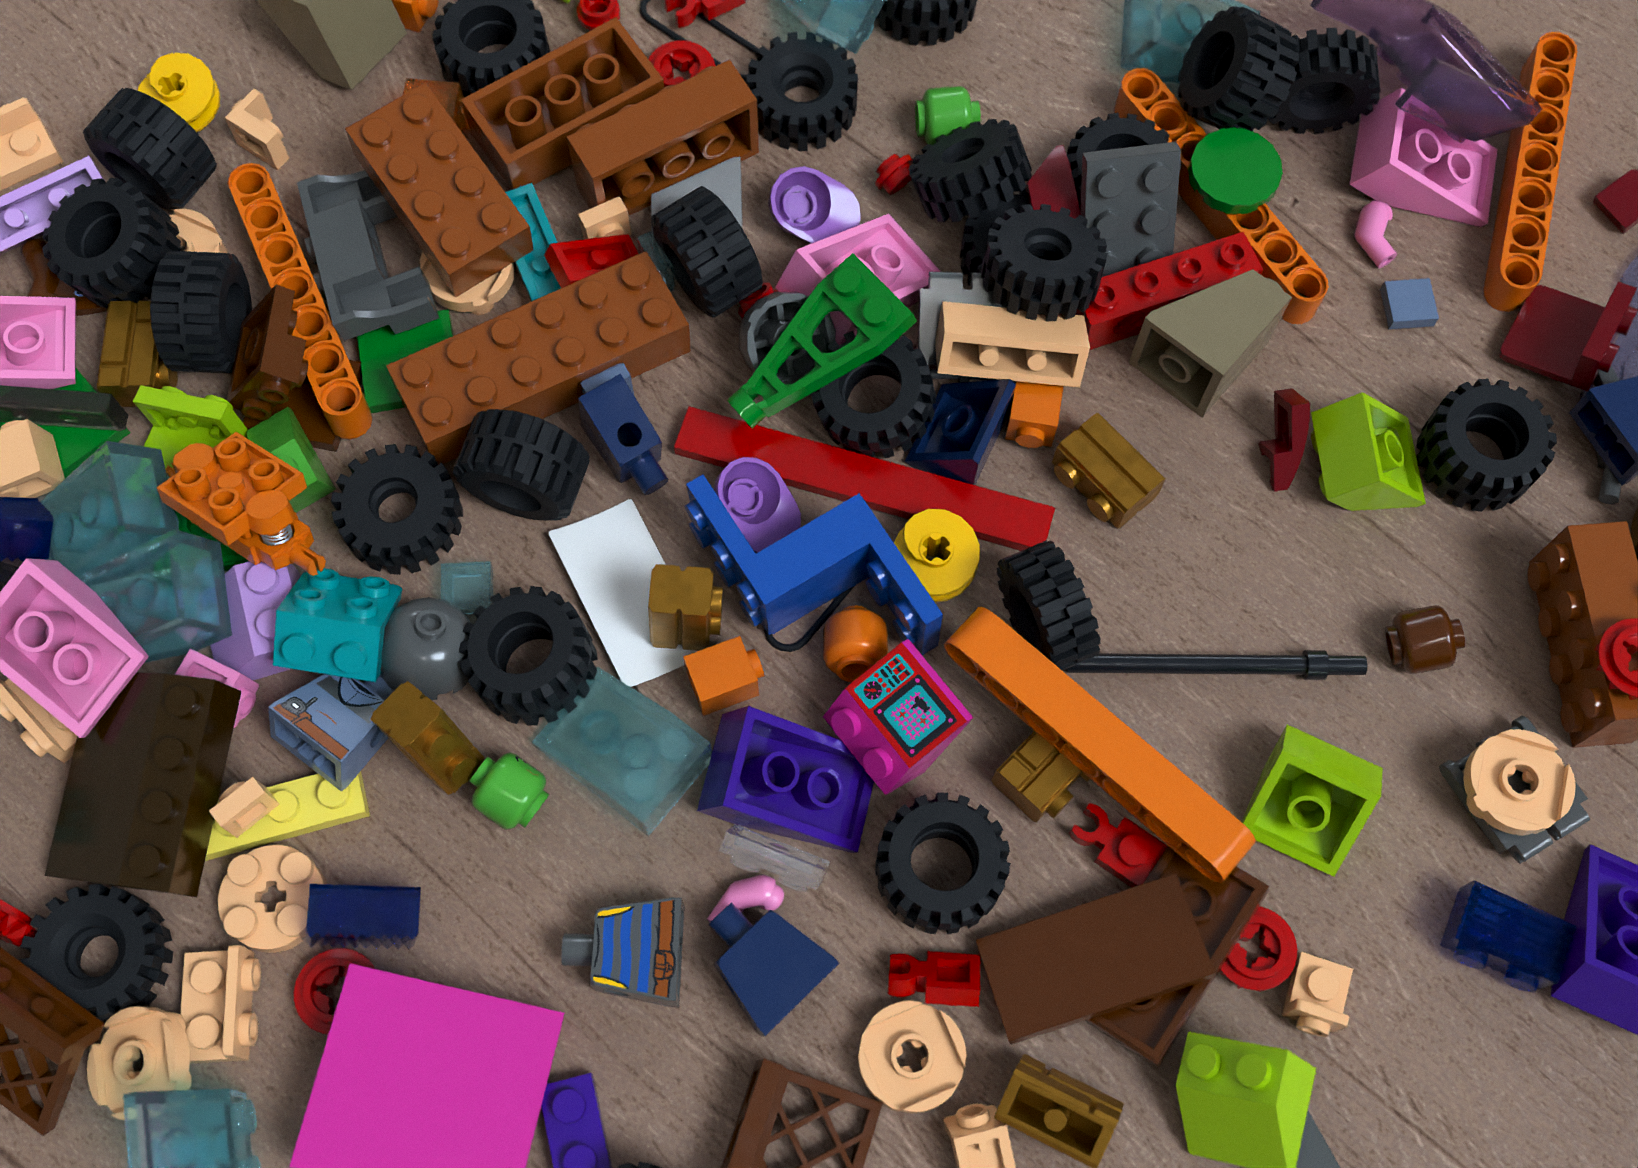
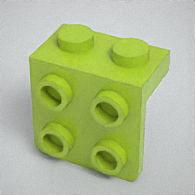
(185, 419)

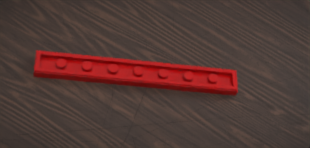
(881, 483)

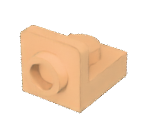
(255, 132)
(1317, 995)
(979, 1138)

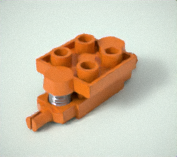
(242, 501)

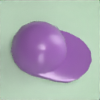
(812, 204)
(757, 501)

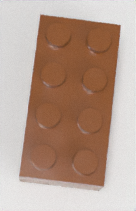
(531, 111)
(666, 138)
(440, 189)
(1582, 588)

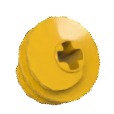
(185, 87)
(944, 533)

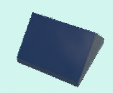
(963, 429)

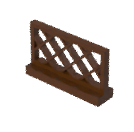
(46, 1026)
(763, 1105)

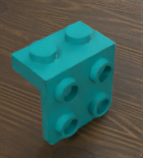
(335, 625)

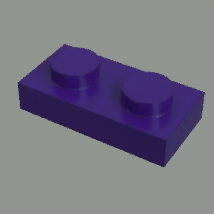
(575, 1124)

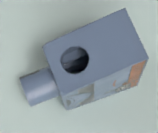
(331, 725)

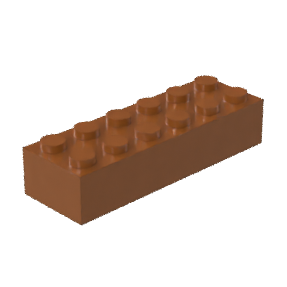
(541, 353)

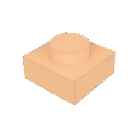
(605, 220)
(243, 806)

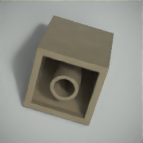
(339, 36)
(1209, 338)

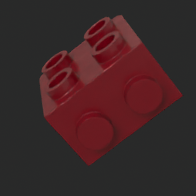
(1568, 335)

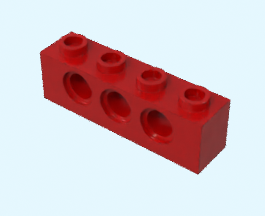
(1133, 293)

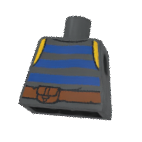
(633, 951)

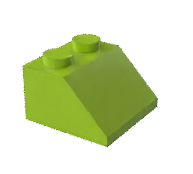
(1366, 455)
(1312, 800)
(1243, 1101)

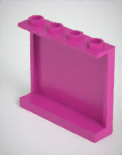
(426, 1077)

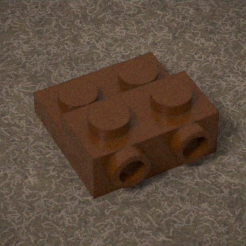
(267, 357)

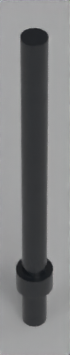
(1311, 664)

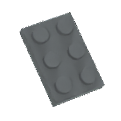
(1132, 201)

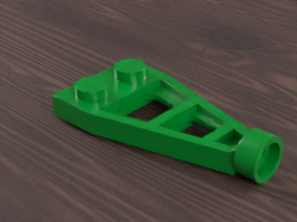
(864, 302)

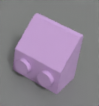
(252, 600)

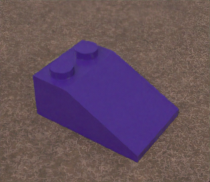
(786, 781)
(1603, 955)

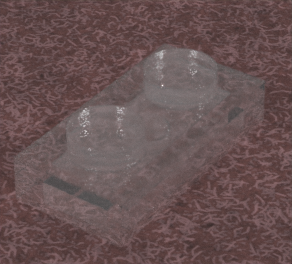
(756, 851)

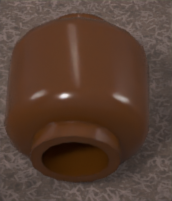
(1424, 639)

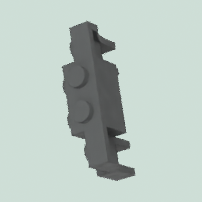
(350, 259)

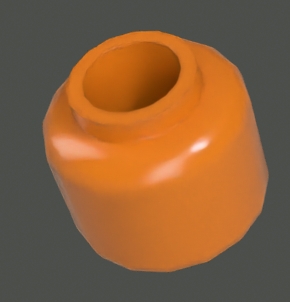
(854, 641)

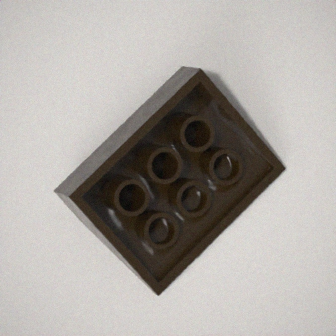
(146, 786)

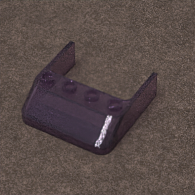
(1443, 64)

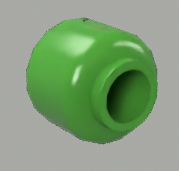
(943, 111)
(508, 790)

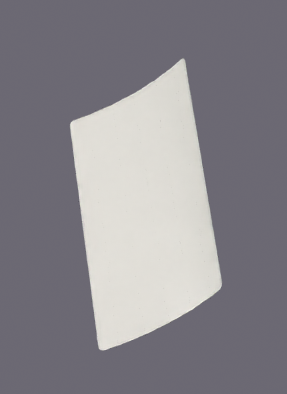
(611, 571)

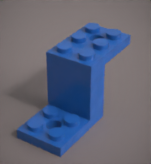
(814, 566)

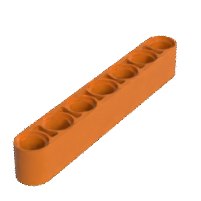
(1149, 98)
(1531, 176)
(286, 266)
(1100, 745)

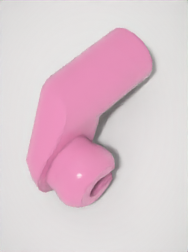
(1370, 232)
(749, 893)

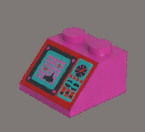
(897, 717)

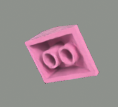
(1421, 166)
(880, 246)
(37, 341)
(64, 644)

